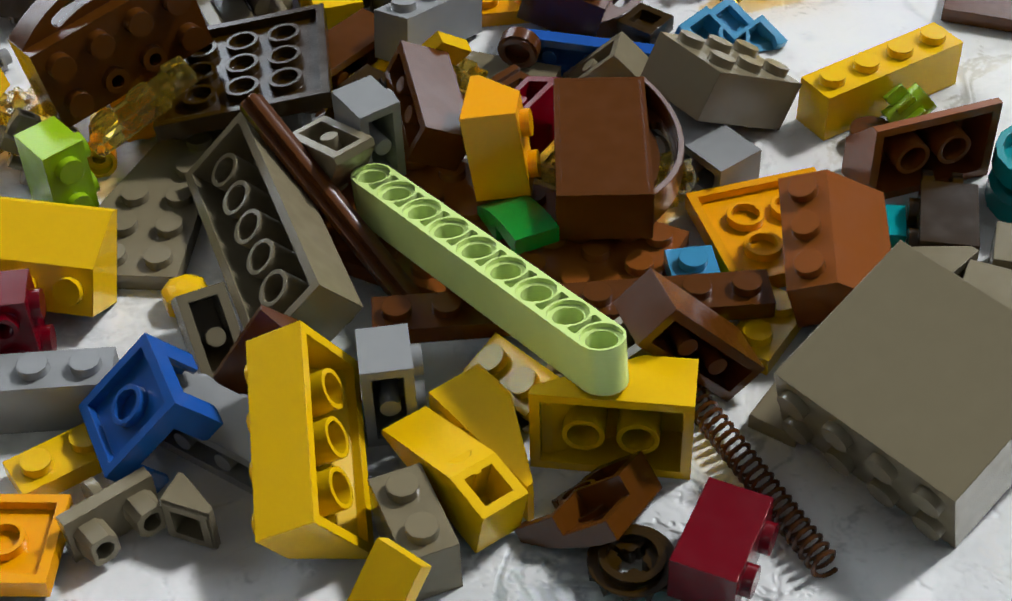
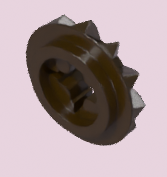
(637, 541)

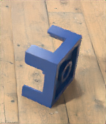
(141, 406)

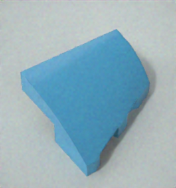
(733, 23)

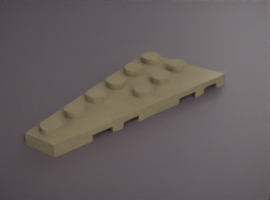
(157, 214)

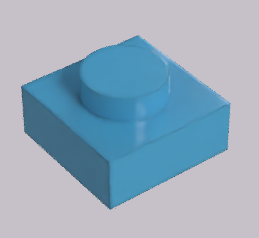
(690, 260)

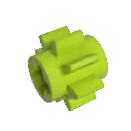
(907, 103)

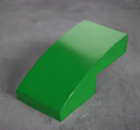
(520, 222)

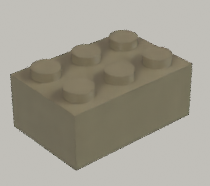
(721, 80)

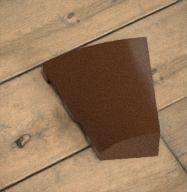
(596, 507)

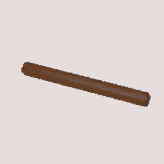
(326, 197)

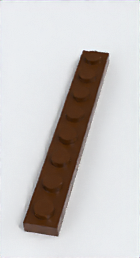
(450, 318)

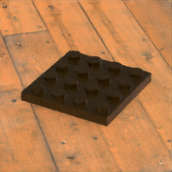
(268, 55)

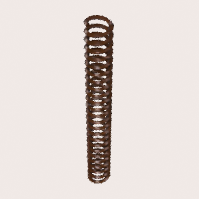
(810, 550)

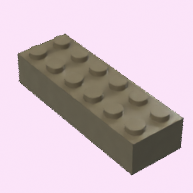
(269, 234)

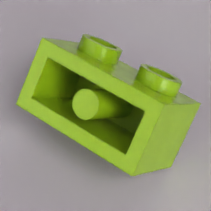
(57, 164)

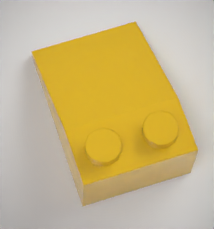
(588, 430)

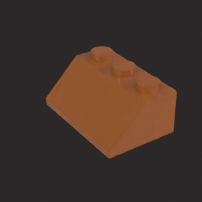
(943, 141)
(830, 239)

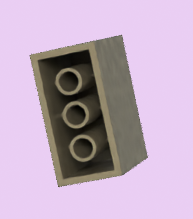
(910, 393)

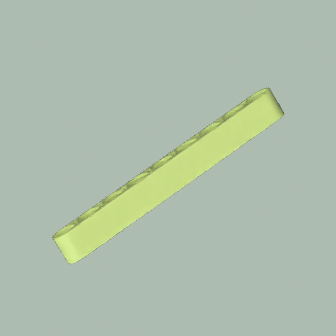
(494, 280)

